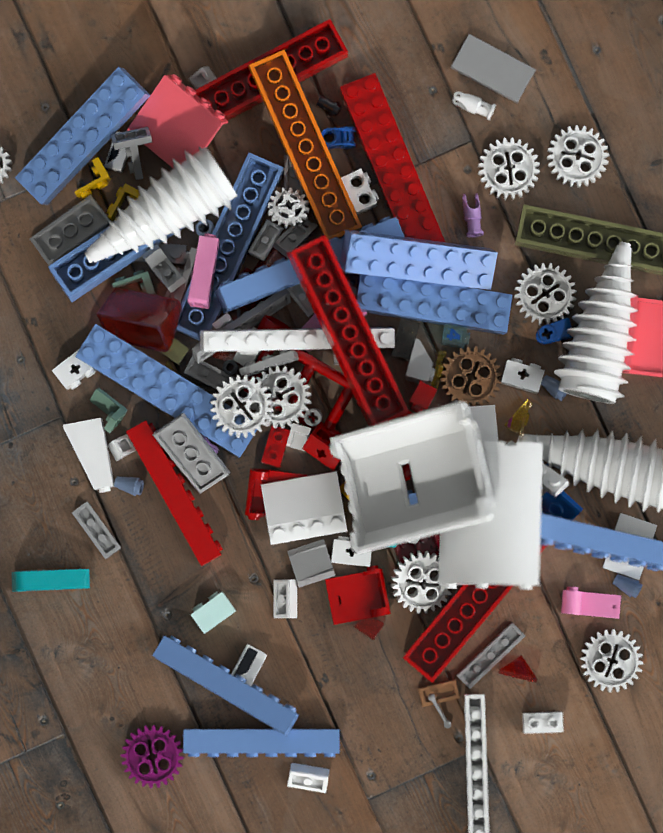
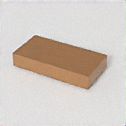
(443, 692)

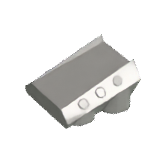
(311, 563)

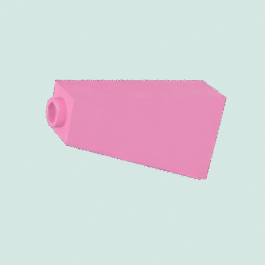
(204, 272)

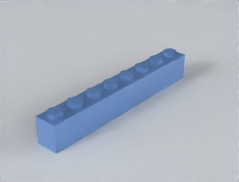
(225, 685)
(260, 741)

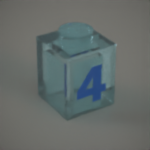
(455, 336)

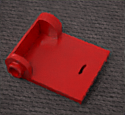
(254, 502)
(360, 594)

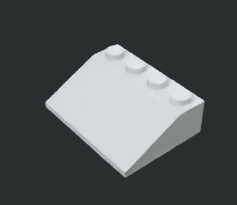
(303, 507)

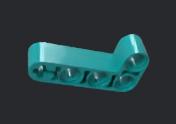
(50, 580)

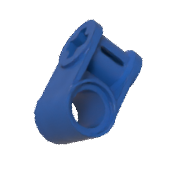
(340, 137)
(556, 330)

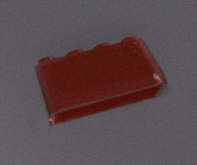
(141, 318)

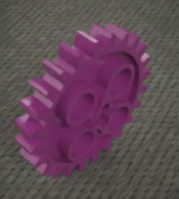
(170, 752)

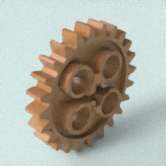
(455, 370)

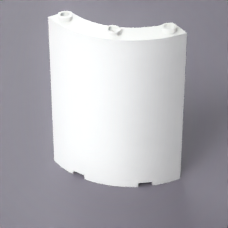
(509, 544)

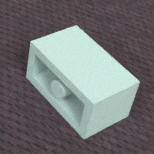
(213, 612)

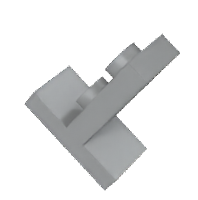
(130, 141)
(163, 268)

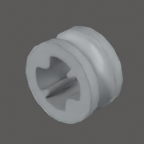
(317, 412)

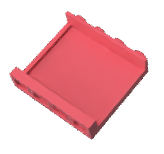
(177, 120)
(649, 338)

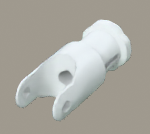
(473, 104)

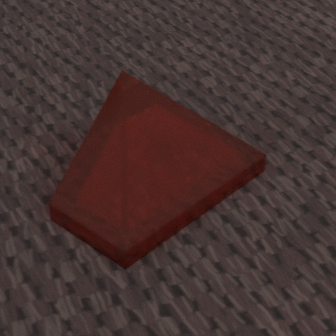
(519, 669)

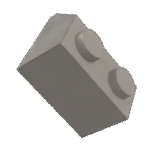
(420, 365)

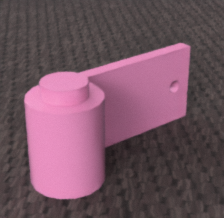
(590, 603)

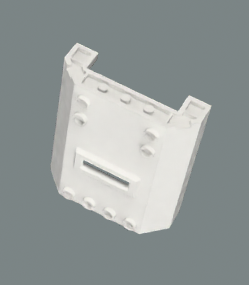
(445, 471)

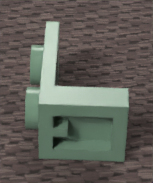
(147, 285)
(111, 407)

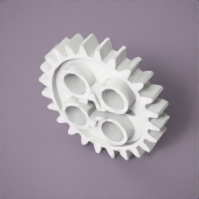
(581, 139)
(492, 170)
(535, 280)
(255, 395)
(289, 411)
(419, 599)
(628, 666)

